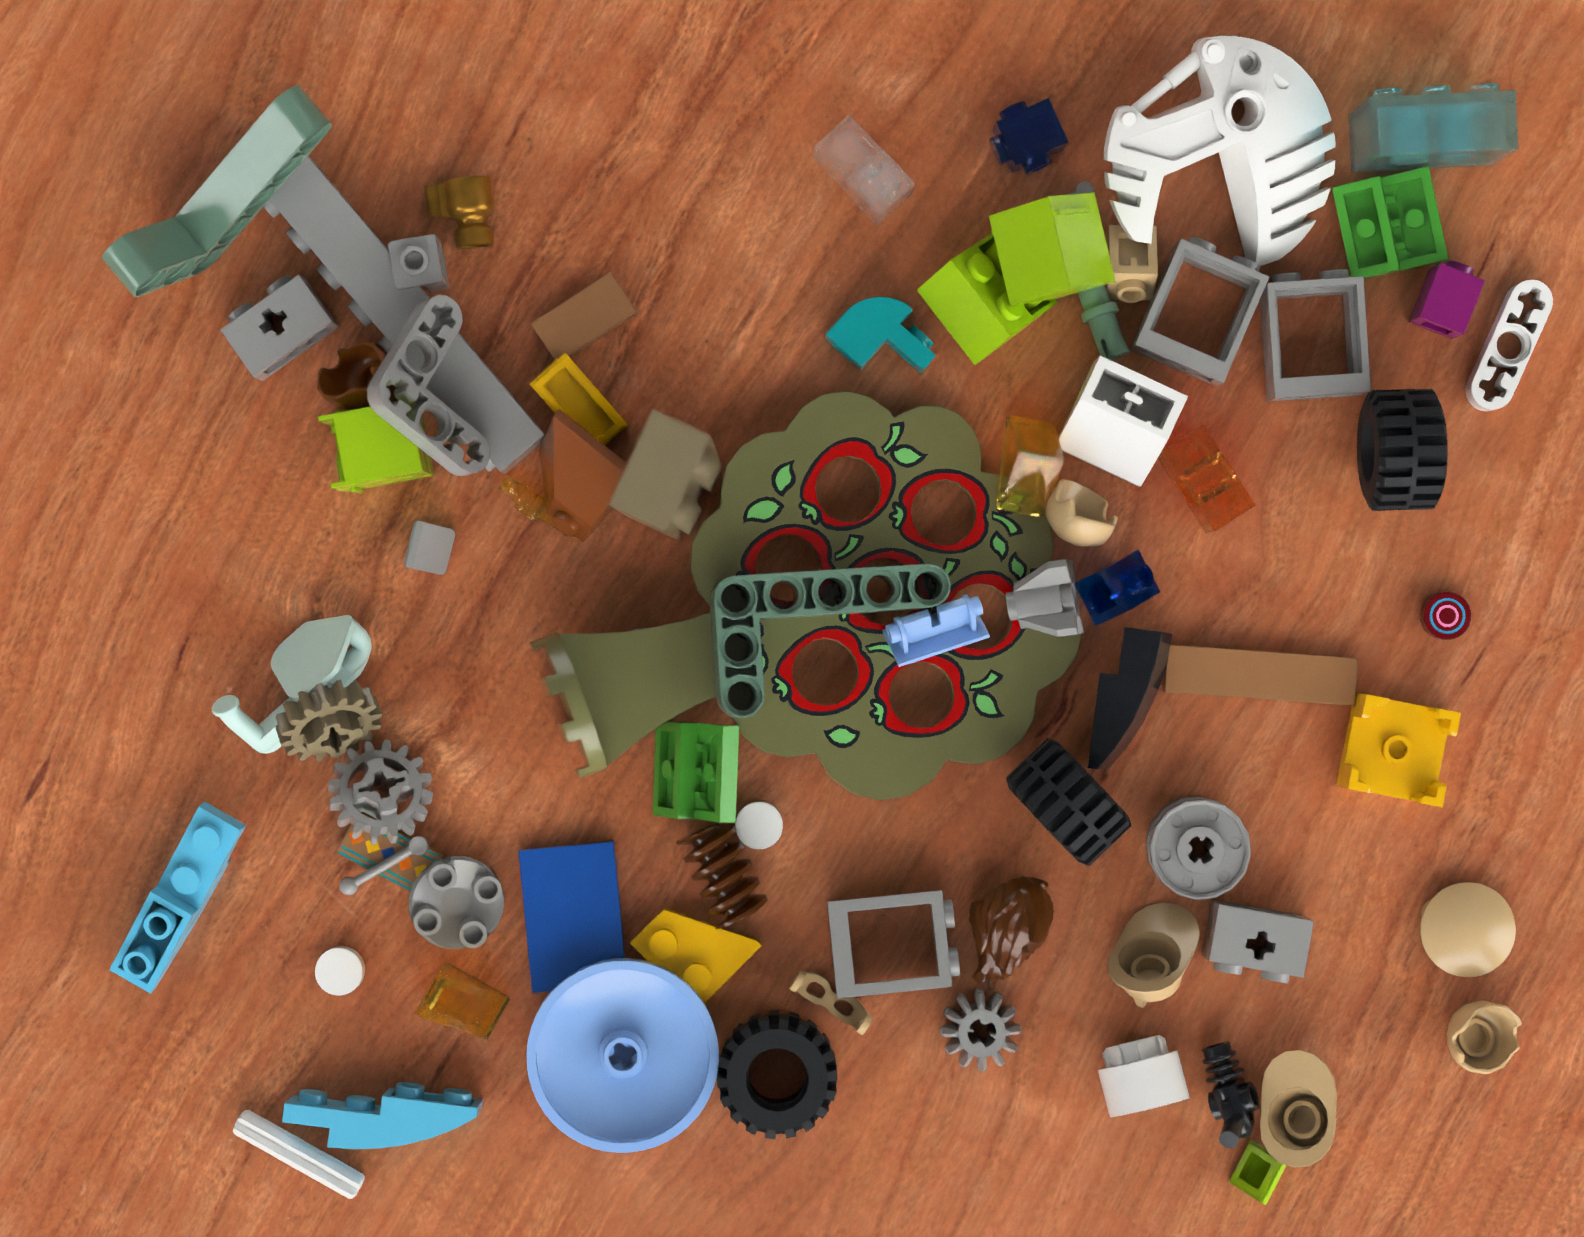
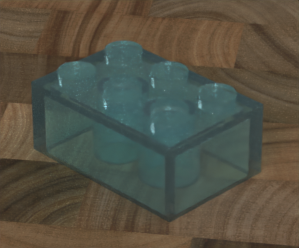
(1433, 128)

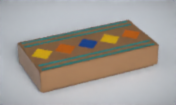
(367, 855)

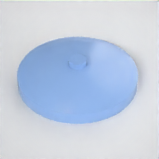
(622, 1055)

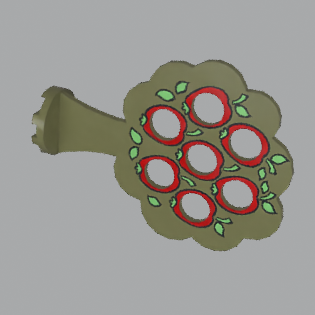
(636, 680)

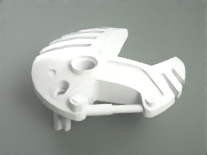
(1267, 158)

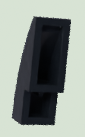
(1127, 697)

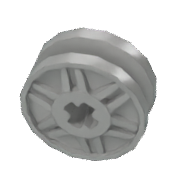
(1226, 847)

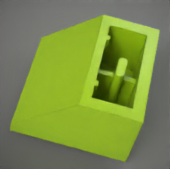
(974, 301)

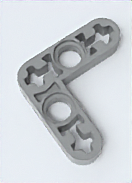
(412, 384)

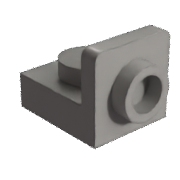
(419, 263)

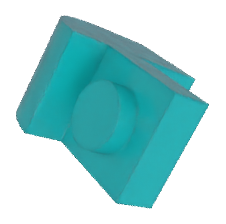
(876, 322)

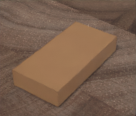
(584, 317)

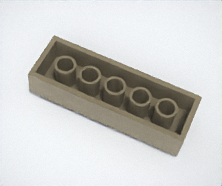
(667, 476)

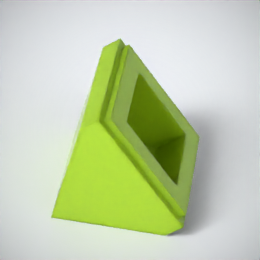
(1257, 1172)

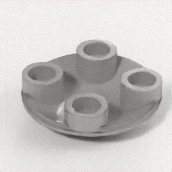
(456, 902)

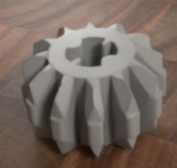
(986, 1014)

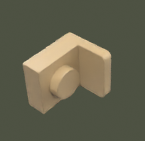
(1133, 266)

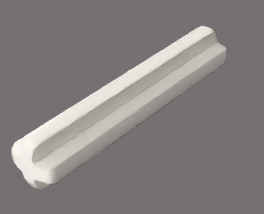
(298, 1154)

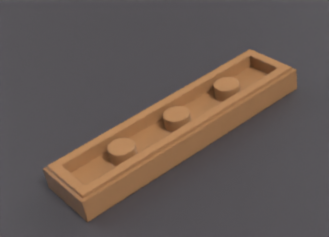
(1261, 675)

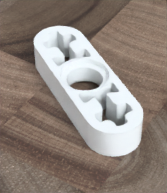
(1511, 308)

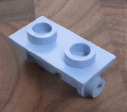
(928, 634)

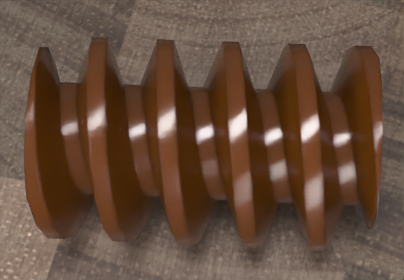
(723, 873)

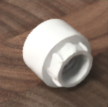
(1141, 1076)

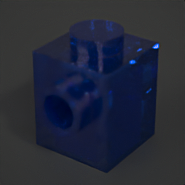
(1027, 136)
(1117, 587)

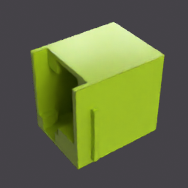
(1052, 248)
(373, 451)

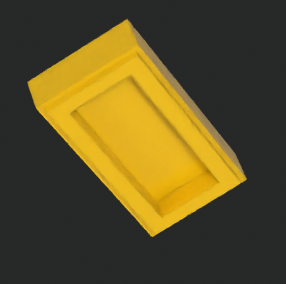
(568, 389)

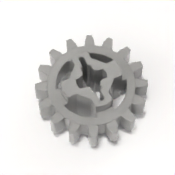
(376, 773)

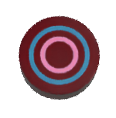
(1445, 615)

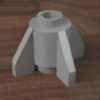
(1047, 600)

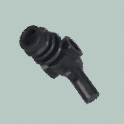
(1231, 1097)

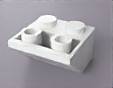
(1120, 421)

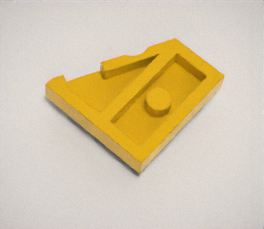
(694, 950)

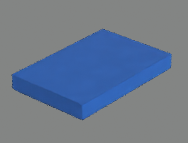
(570, 909)

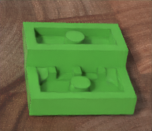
(1390, 223)
(696, 771)

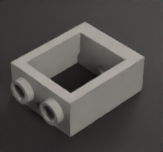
(1182, 357)
(1325, 386)
(946, 958)

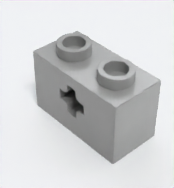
(304, 326)
(1286, 936)

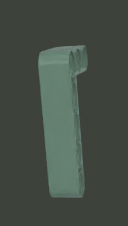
(224, 202)
(805, 604)

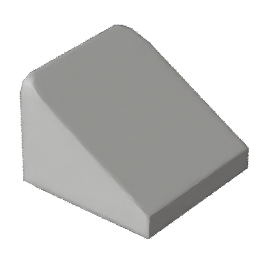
(429, 548)

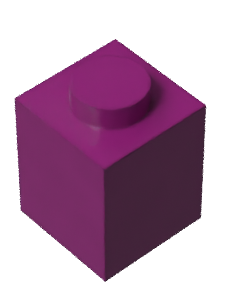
(1447, 299)

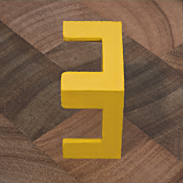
(1396, 749)

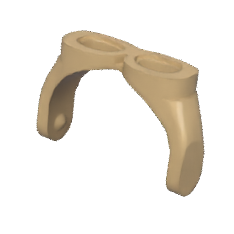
(858, 1018)

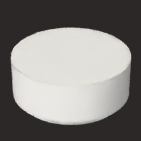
(759, 825)
(340, 970)

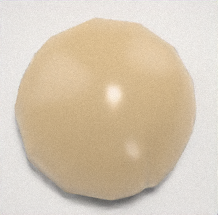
(1079, 514)
(1483, 1036)

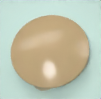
(1467, 929)

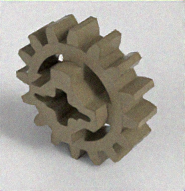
(328, 721)

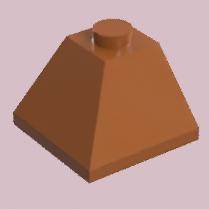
(577, 477)

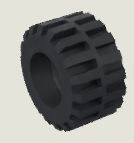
(1402, 449)
(1068, 802)
(769, 1114)

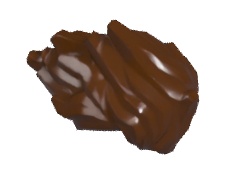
(1009, 927)

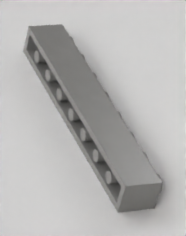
(362, 265)

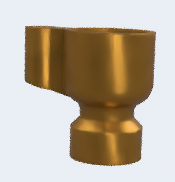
(467, 201)

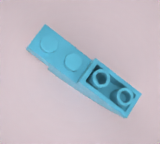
(178, 898)
(403, 1118)

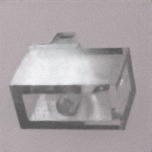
(863, 170)

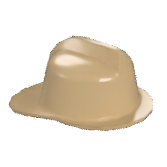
(1154, 952)
(1298, 1108)

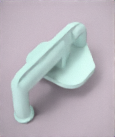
(305, 658)

